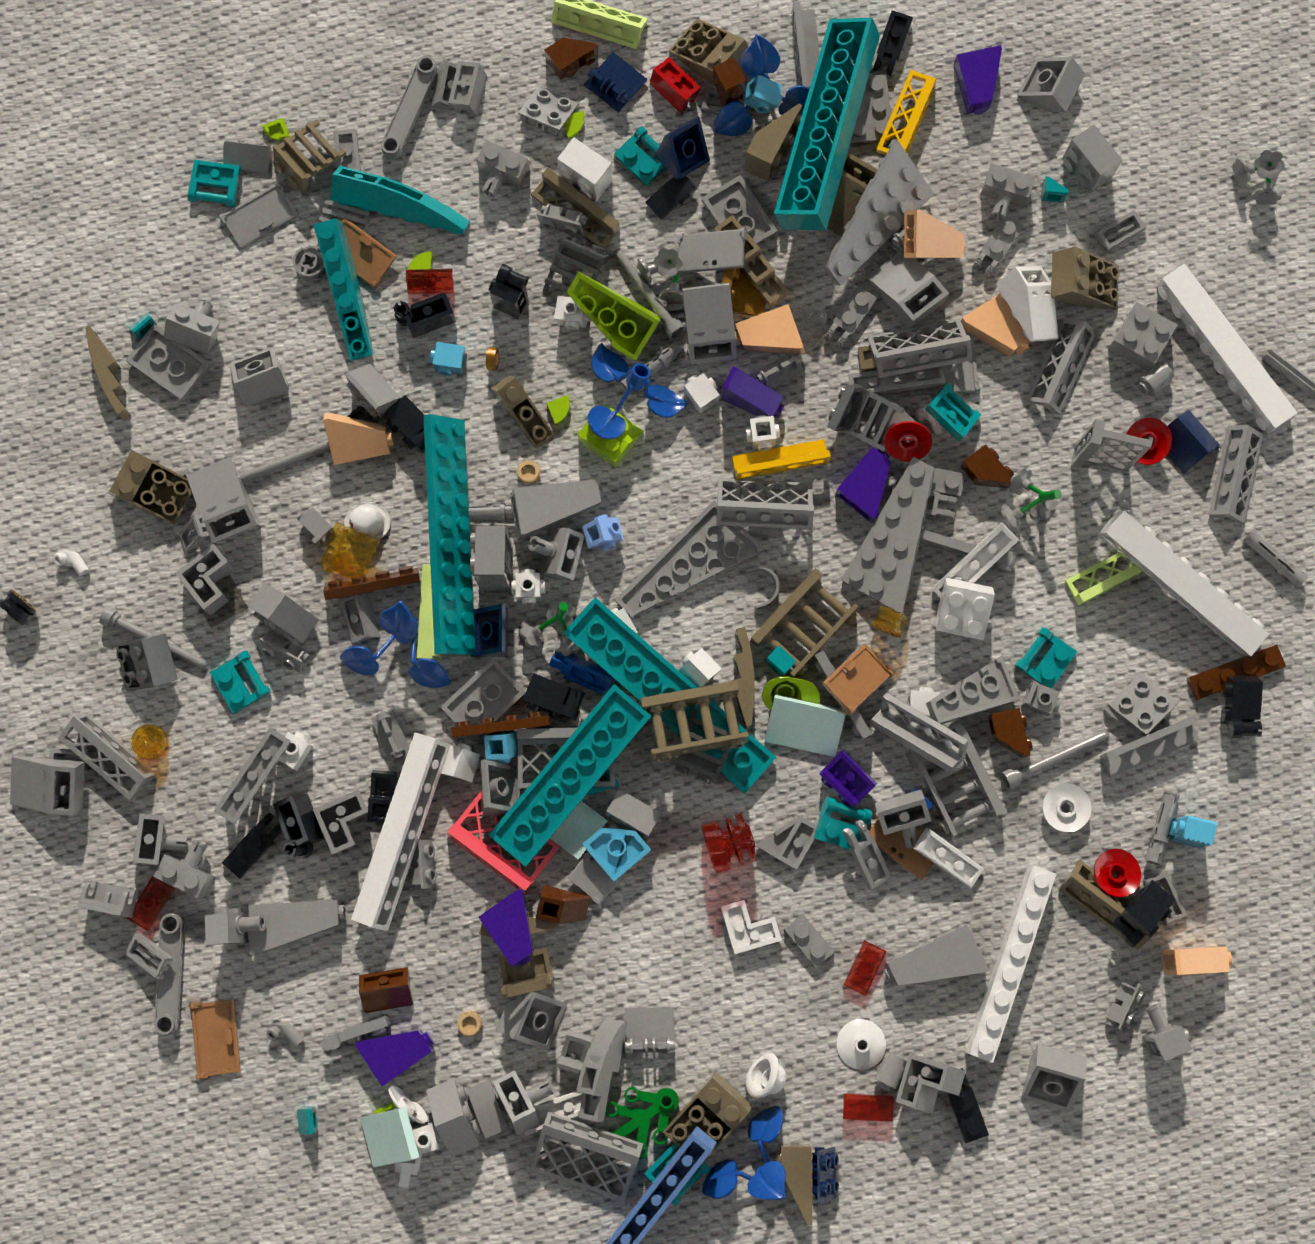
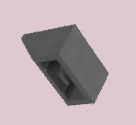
(146, 662)

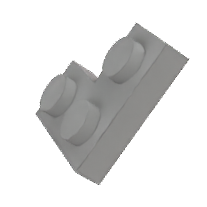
(343, 140)

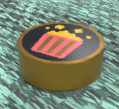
(492, 358)

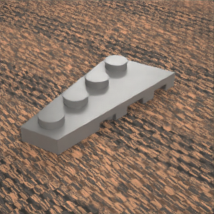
(977, 693)

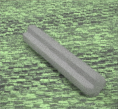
(1290, 372)

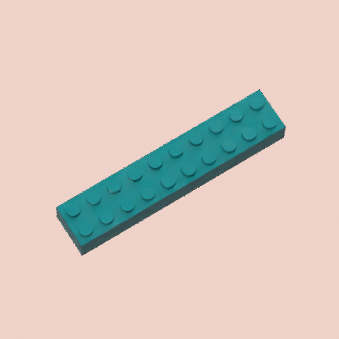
(827, 124)

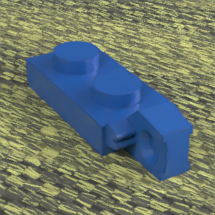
(582, 672)

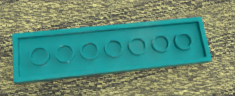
(570, 775)

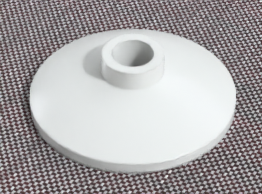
(1078, 804)
(848, 1044)
(403, 1099)

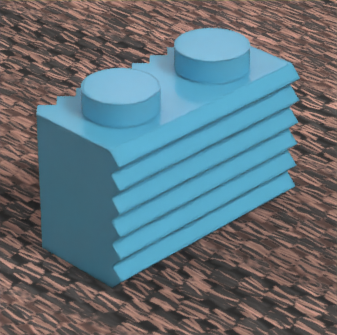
(1193, 831)

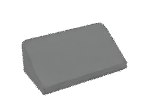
(443, 85)
(248, 156)
(359, 618)

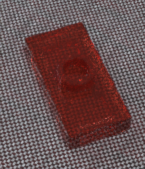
(429, 281)
(151, 903)
(864, 968)
(868, 1107)

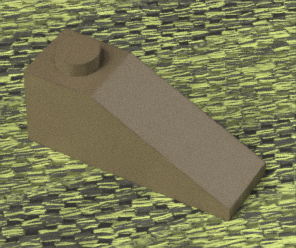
(798, 1169)

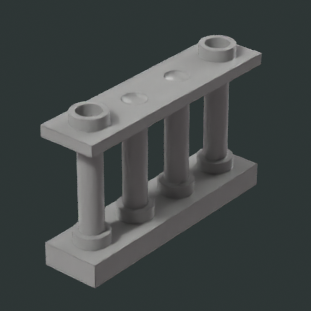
(980, 782)

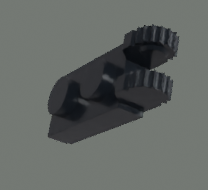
(893, 40)
(251, 847)
(968, 1113)

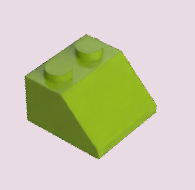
(614, 449)

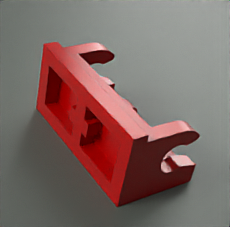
(674, 84)

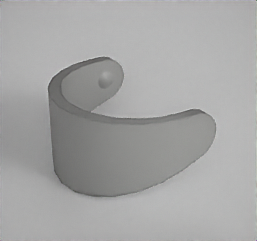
(774, 577)

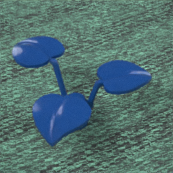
(758, 59)
(610, 366)
(404, 627)
(768, 1179)

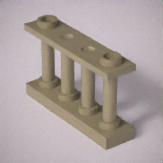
(795, 600)
(701, 697)

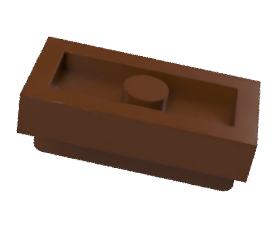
(385, 990)

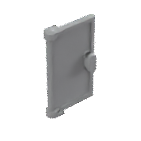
(259, 214)
(718, 249)
(960, 375)
(592, 878)

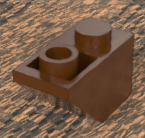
(569, 55)
(729, 82)
(986, 469)
(1009, 731)
(561, 906)

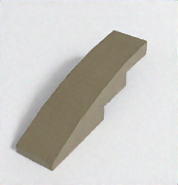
(757, 268)
(104, 367)
(746, 679)

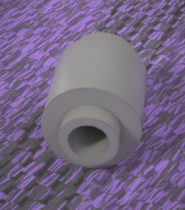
(1155, 379)
(891, 1072)

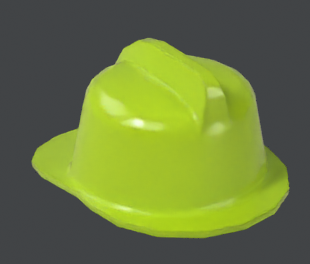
(791, 688)

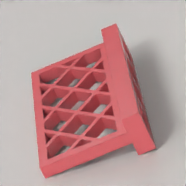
(489, 857)

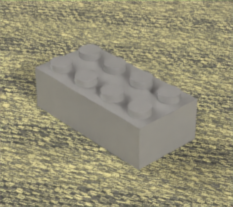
(492, 558)

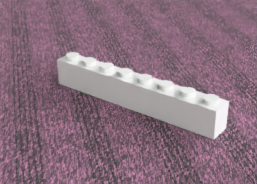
(1226, 349)
(1184, 583)
(400, 832)
(1010, 963)

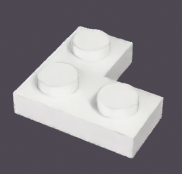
(745, 934)

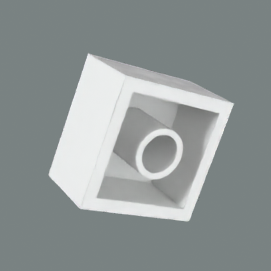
(584, 169)
(964, 609)

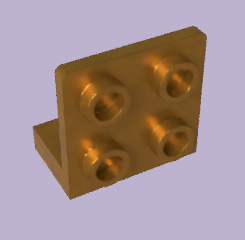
(743, 294)

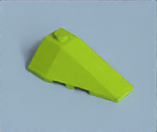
(616, 316)

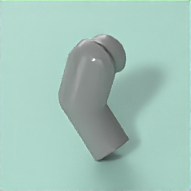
(284, 1031)

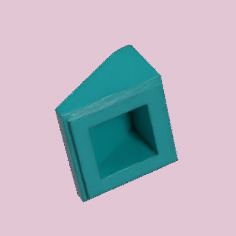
(1053, 191)
(142, 326)
(780, 661)
(307, 1121)

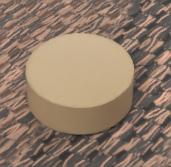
(528, 472)
(469, 1023)

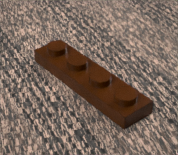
(361, 584)
(1257, 665)
(510, 723)

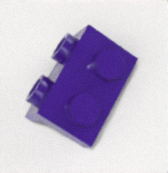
(847, 779)

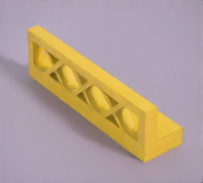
(917, 113)
(780, 459)

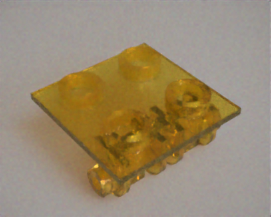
(348, 552)

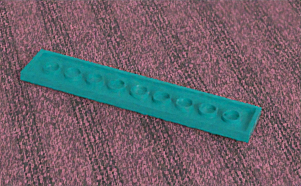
(449, 535)
(648, 674)

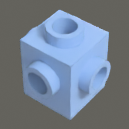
(603, 532)

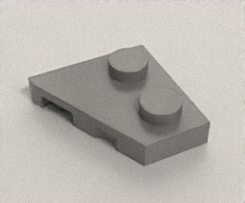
(790, 842)

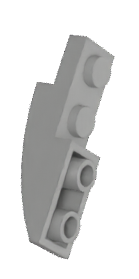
(600, 1061)

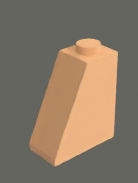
(930, 237)
(997, 327)
(770, 332)
(355, 438)
(1196, 960)

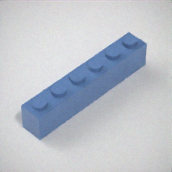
(664, 1189)

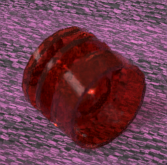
(729, 843)

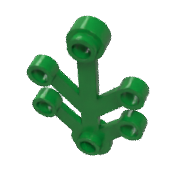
(642, 1117)

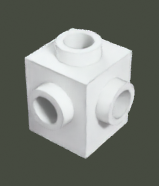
(569, 314)
(765, 425)
(530, 595)

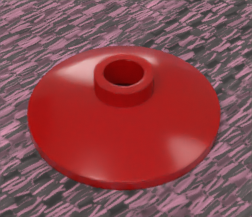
(1162, 435)
(906, 448)
(1127, 871)

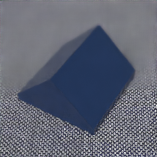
(684, 149)
(1189, 441)
(491, 631)

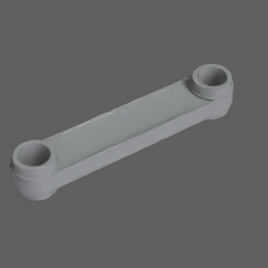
(409, 107)
(1003, 565)
(169, 989)

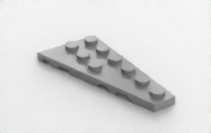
(879, 212)
(890, 549)
(689, 560)

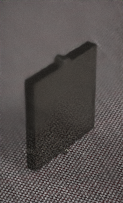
(233, 607)

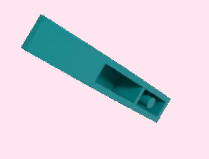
(393, 199)
(344, 287)

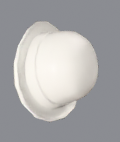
(369, 519)
(765, 1077)

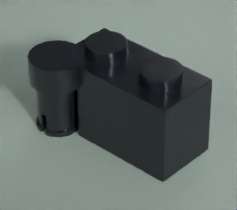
(509, 291)
(425, 315)
(409, 421)
(553, 698)
(1242, 706)
(298, 824)
(1143, 914)

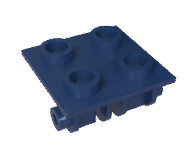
(615, 82)
(826, 1185)

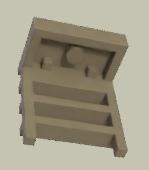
(295, 165)
(530, 977)

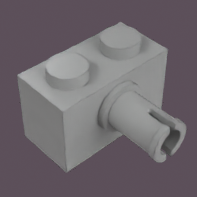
(501, 166)
(1007, 188)
(192, 327)
(559, 553)
(903, 815)
(151, 840)
(185, 873)
(231, 926)
(1167, 1039)
(519, 1101)

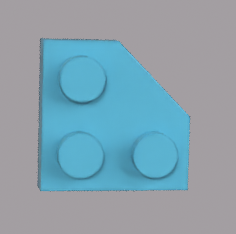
(616, 850)

